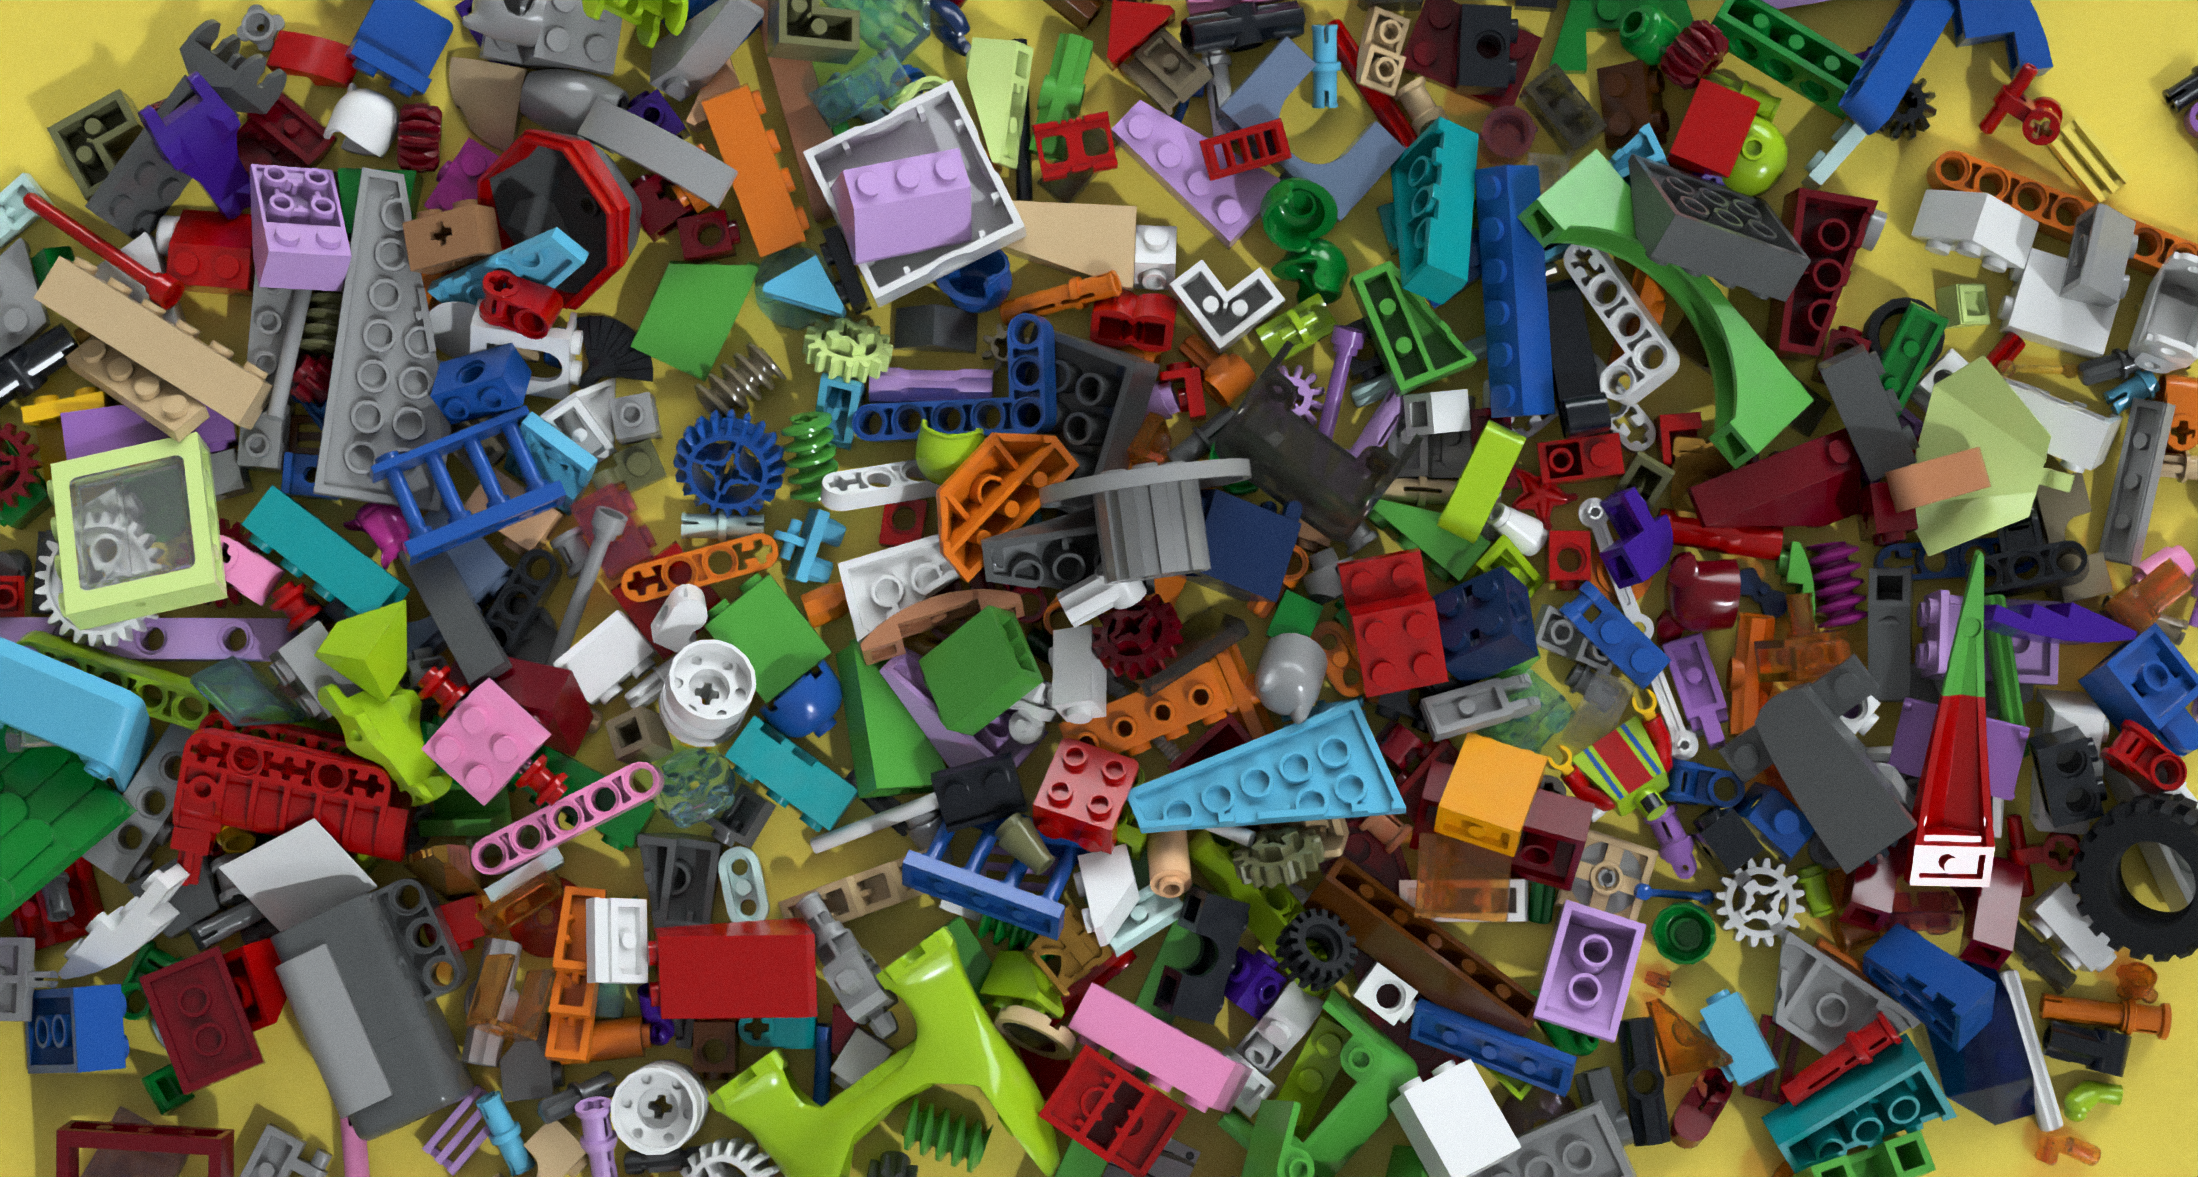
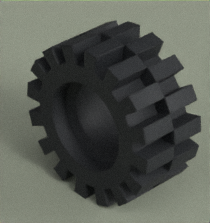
(1329, 936)

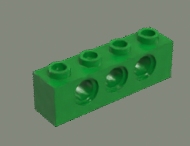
(1788, 52)

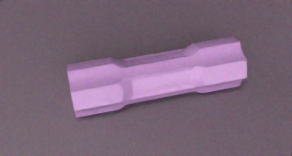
(930, 385)

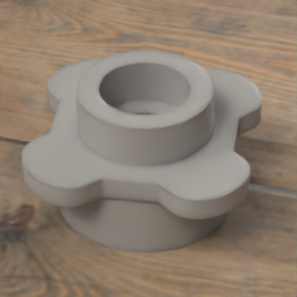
(258, 16)

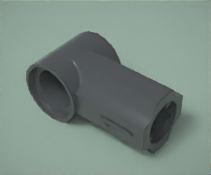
(1599, 1085)

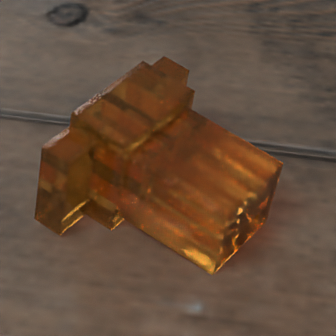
(1658, 980)

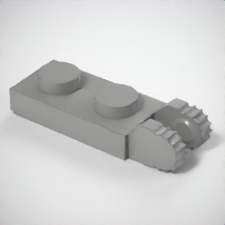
(1477, 706)

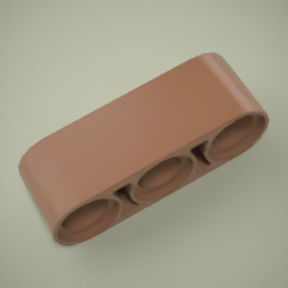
(1937, 479)

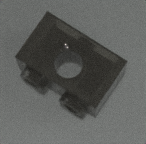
(1562, 111)

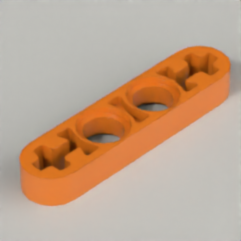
(699, 563)

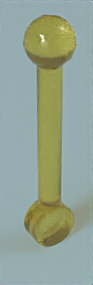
(2008, 368)

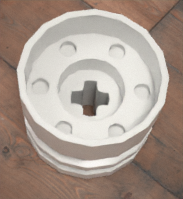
(709, 672)
(640, 1120)

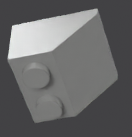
(2099, 257)

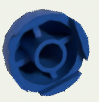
(806, 704)

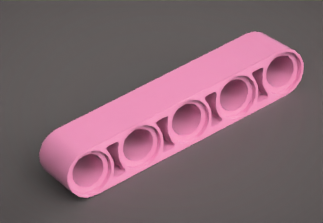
(548, 824)

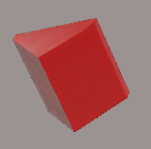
(1713, 130)

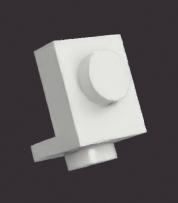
(1155, 257)

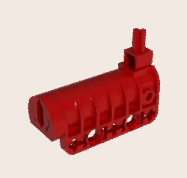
(280, 786)

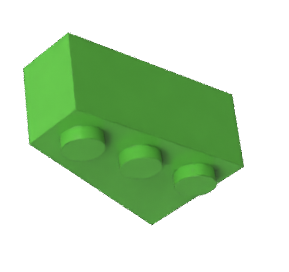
(1406, 332)

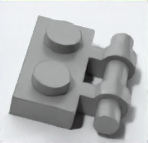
(279, 1155)

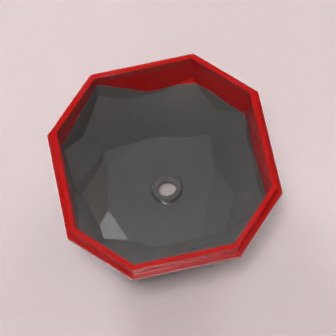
(568, 185)

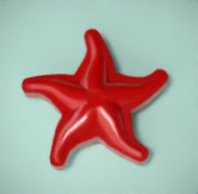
(1540, 497)

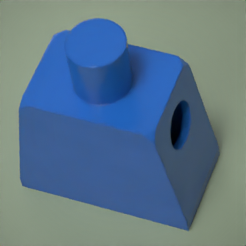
(1775, 821)

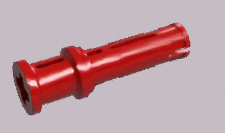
(1857, 1048)

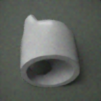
(507, 20)
(1290, 675)

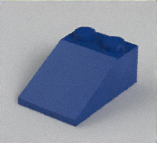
(77, 1030)

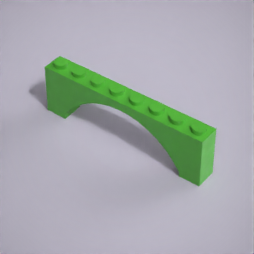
(1751, 385)

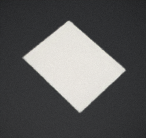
(298, 875)

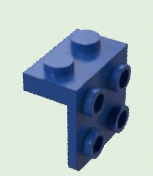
(400, 44)

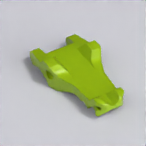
(389, 736)

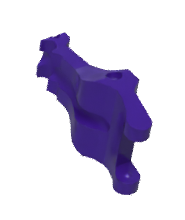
(203, 144)

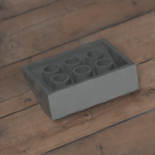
(1713, 231)
(1098, 400)

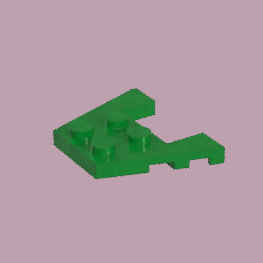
(1603, 16)

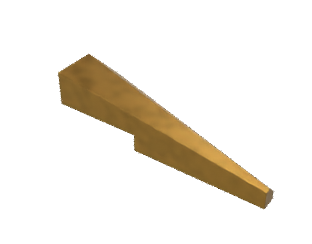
(448, 871)

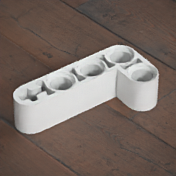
(1615, 317)

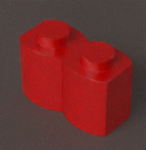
(1136, 320)

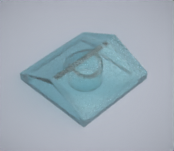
(245, 694)

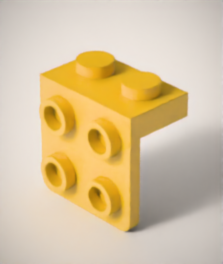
(47, 420)

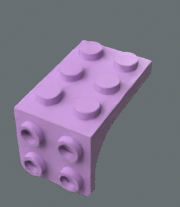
(1939, 617)

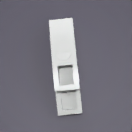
(126, 928)

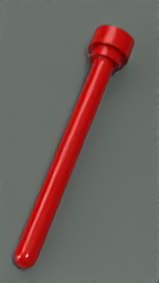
(162, 288)

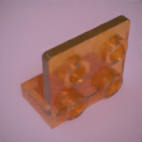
(1461, 880)

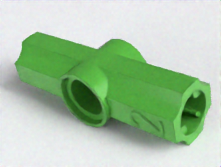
(1063, 90)

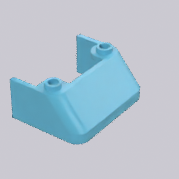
(75, 712)

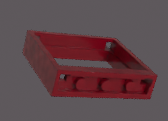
(78, 1134)

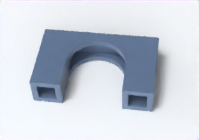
(1261, 100)
(481, 569)

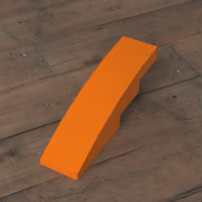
(572, 998)

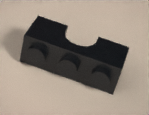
(1199, 989)

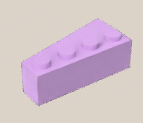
(1175, 161)

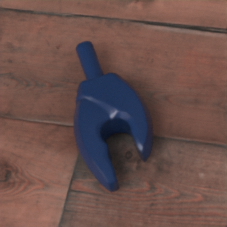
(950, 25)

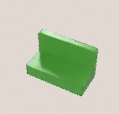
(462, 815)

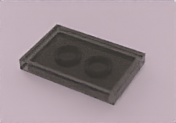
(1203, 638)

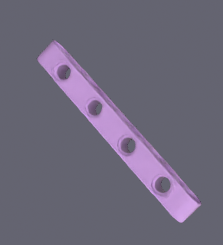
(183, 638)

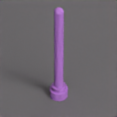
(1346, 344)

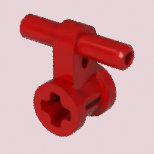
(2013, 101)
(2035, 853)

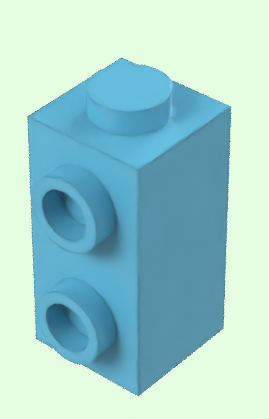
(1736, 1031)

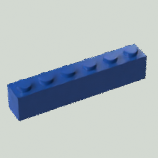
(1514, 294)

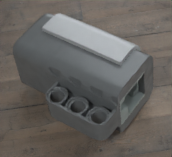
(371, 1007)

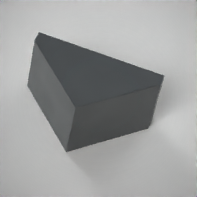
(935, 329)

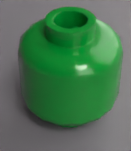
(1647, 33)

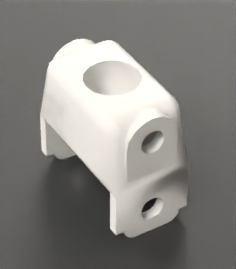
(2168, 319)

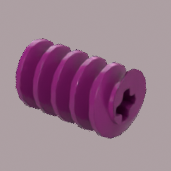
(1837, 584)

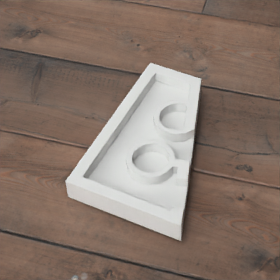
(893, 580)

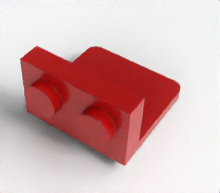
(1084, 795)

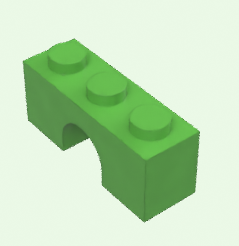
(1893, 1158)

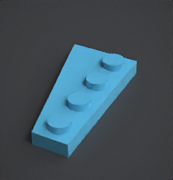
(541, 259)

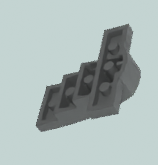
(1825, 763)

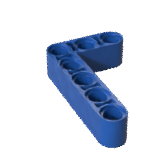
(975, 411)

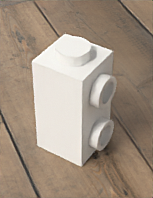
(1078, 676)
(2057, 917)

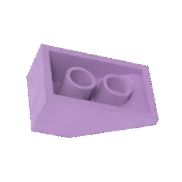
(1588, 970)

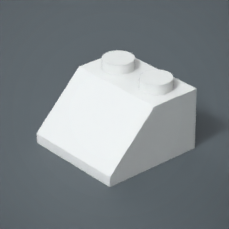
(608, 658)

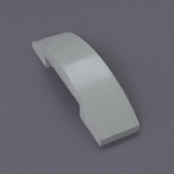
(658, 151)

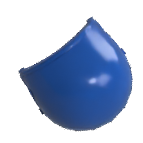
(980, 284)

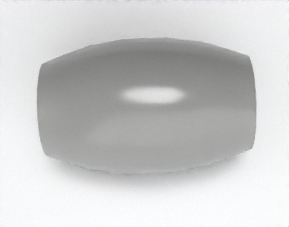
(564, 97)

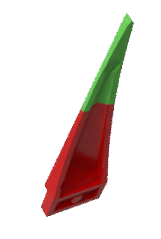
(1953, 795)

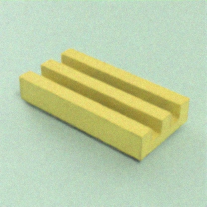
(2100, 151)

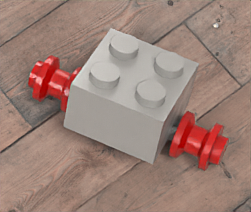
(295, 660)

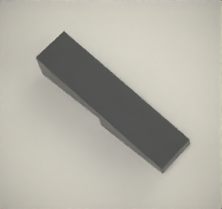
(458, 618)

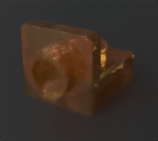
(1151, 441)

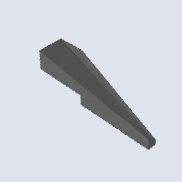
(681, 888)

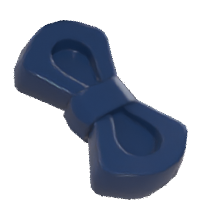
(1770, 601)

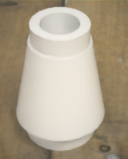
(1523, 530)

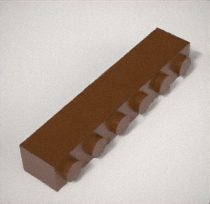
(1420, 949)

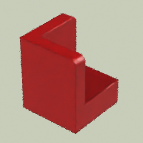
(1670, 425)

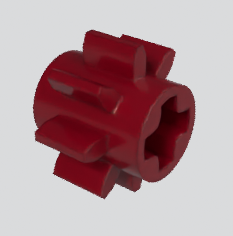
(311, 378)

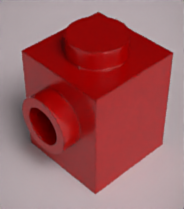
(462, 922)

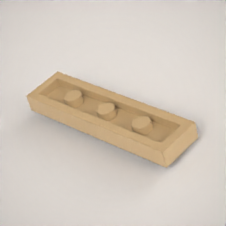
(138, 388)

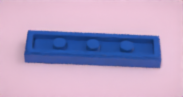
(1492, 1047)

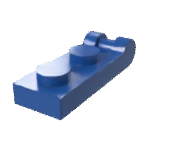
(1615, 636)

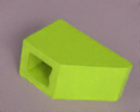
(1020, 983)

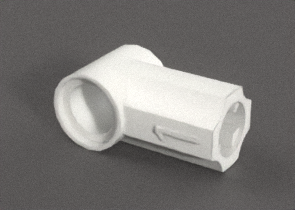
(1095, 597)

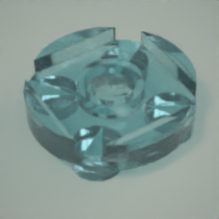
(780, 312)
(705, 801)

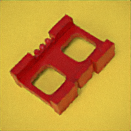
(1077, 158)

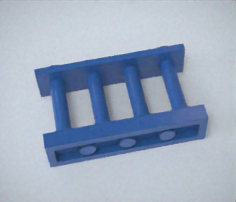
(462, 525)
(987, 896)

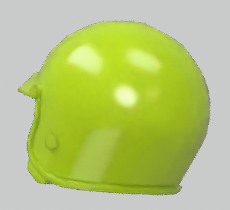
(942, 453)

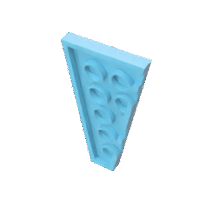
(1291, 775)

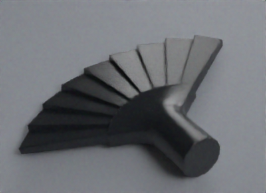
(610, 352)

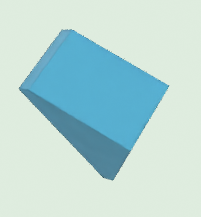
(806, 288)
(841, 402)

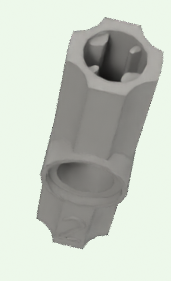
(480, 1046)

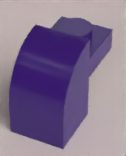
(1643, 540)

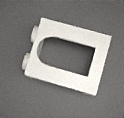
(559, 342)

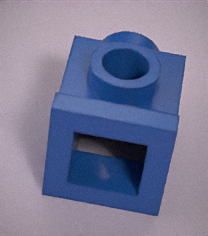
(295, 476)

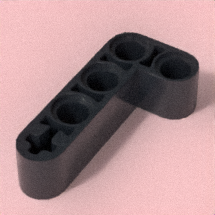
(1577, 392)

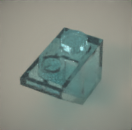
(860, 87)

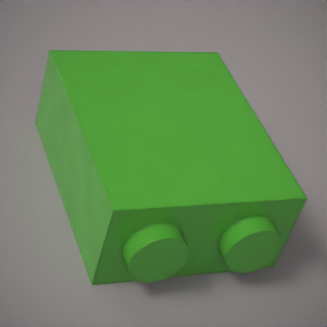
(769, 632)
(980, 671)

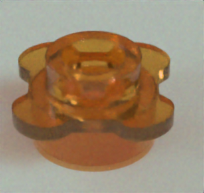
(2139, 974)

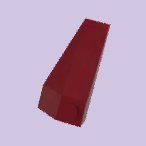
(1795, 487)

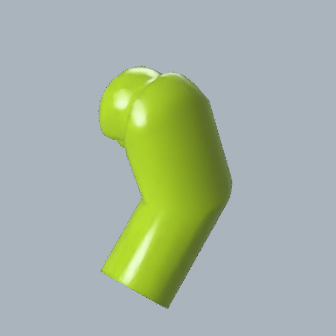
(2087, 1095)

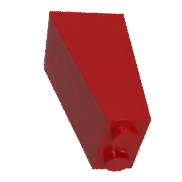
(734, 970)

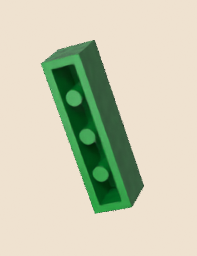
(619, 831)

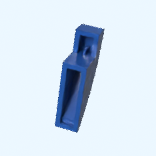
(2005, 21)

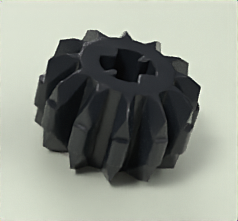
(1915, 116)

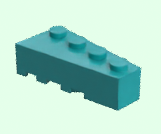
(1435, 209)
(321, 554)
(1860, 1108)

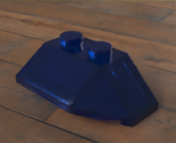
(1993, 1068)

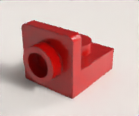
(1191, 397)

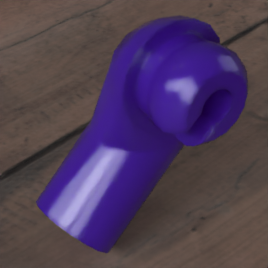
(661, 1029)

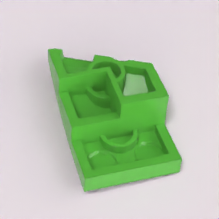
(693, 313)

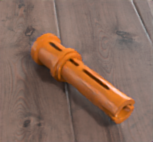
(2124, 1016)

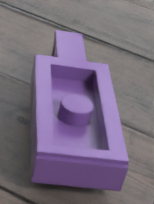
(1698, 687)

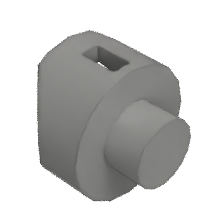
(1324, 581)

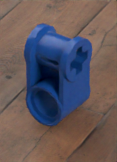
(1699, 785)

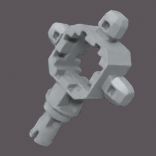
(850, 969)

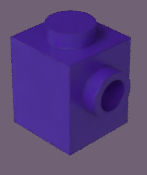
(657, 111)

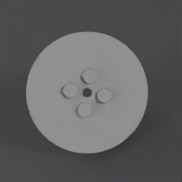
(1149, 515)

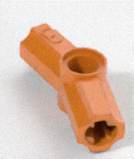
(1742, 682)

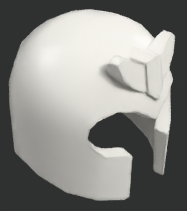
(366, 120)

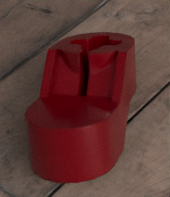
(1688, 1124)

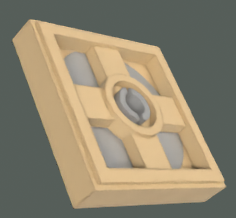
(1609, 875)

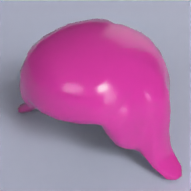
(385, 526)

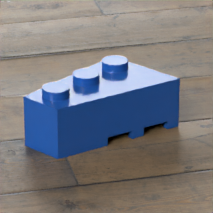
(1931, 985)

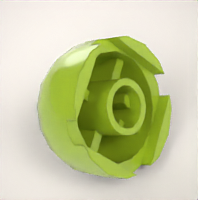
(1760, 160)

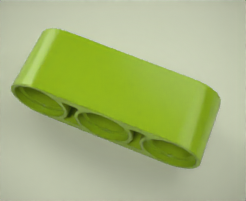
(1481, 481)

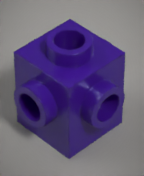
(1254, 982)

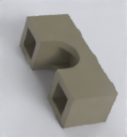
(2054, 512)

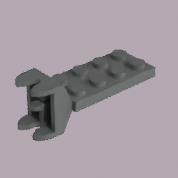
(142, 183)

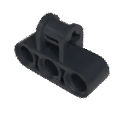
(2024, 543)

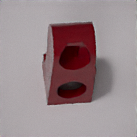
(1398, 746)

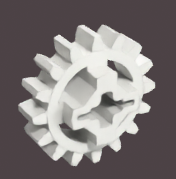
(1770, 917)

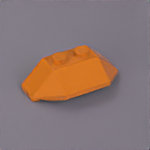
(996, 493)

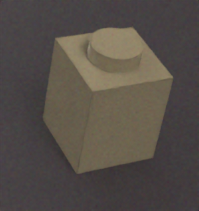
(639, 736)

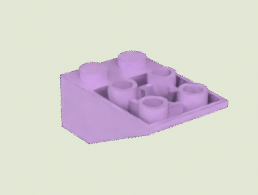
(297, 228)

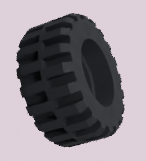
(2103, 888)

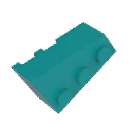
(791, 775)

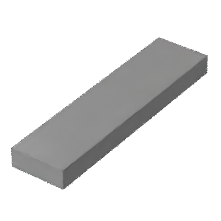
(2136, 481)

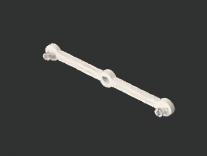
(1683, 741)

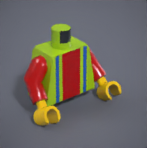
(1624, 766)

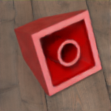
(258, 982)

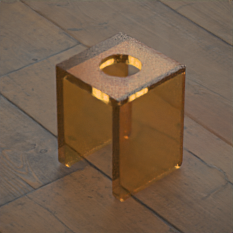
(490, 994)

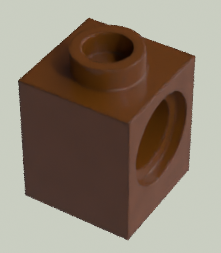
(725, 1031)

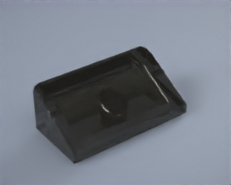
(1070, 189)

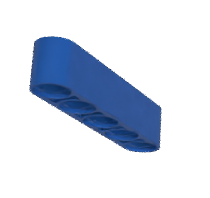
(1894, 62)

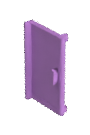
(2004, 741)

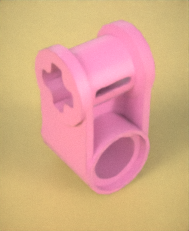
(250, 571)

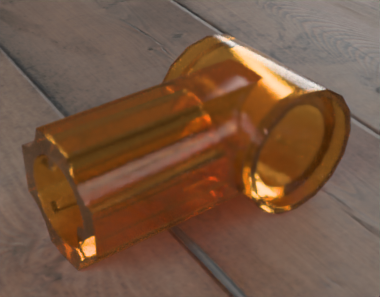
(2142, 603)

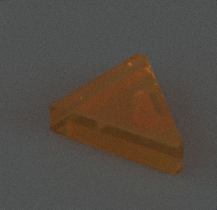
(1682, 1044)

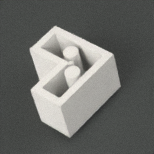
(1975, 227)
(1225, 315)

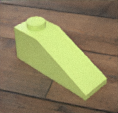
(999, 88)

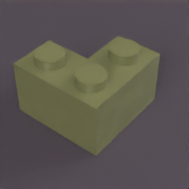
(812, 32)
(94, 136)

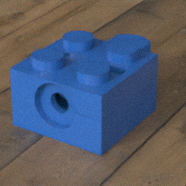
(2149, 685)

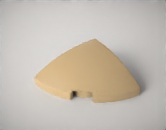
(488, 98)

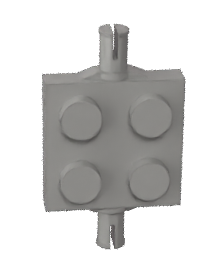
(20, 978)

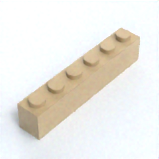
(155, 342)

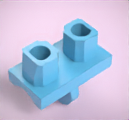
(816, 529)

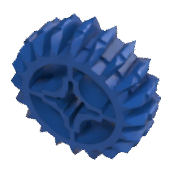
(700, 449)

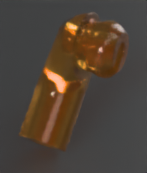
(2067, 1145)

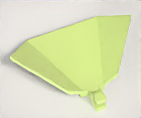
(1983, 411)

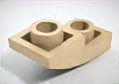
(1380, 50)

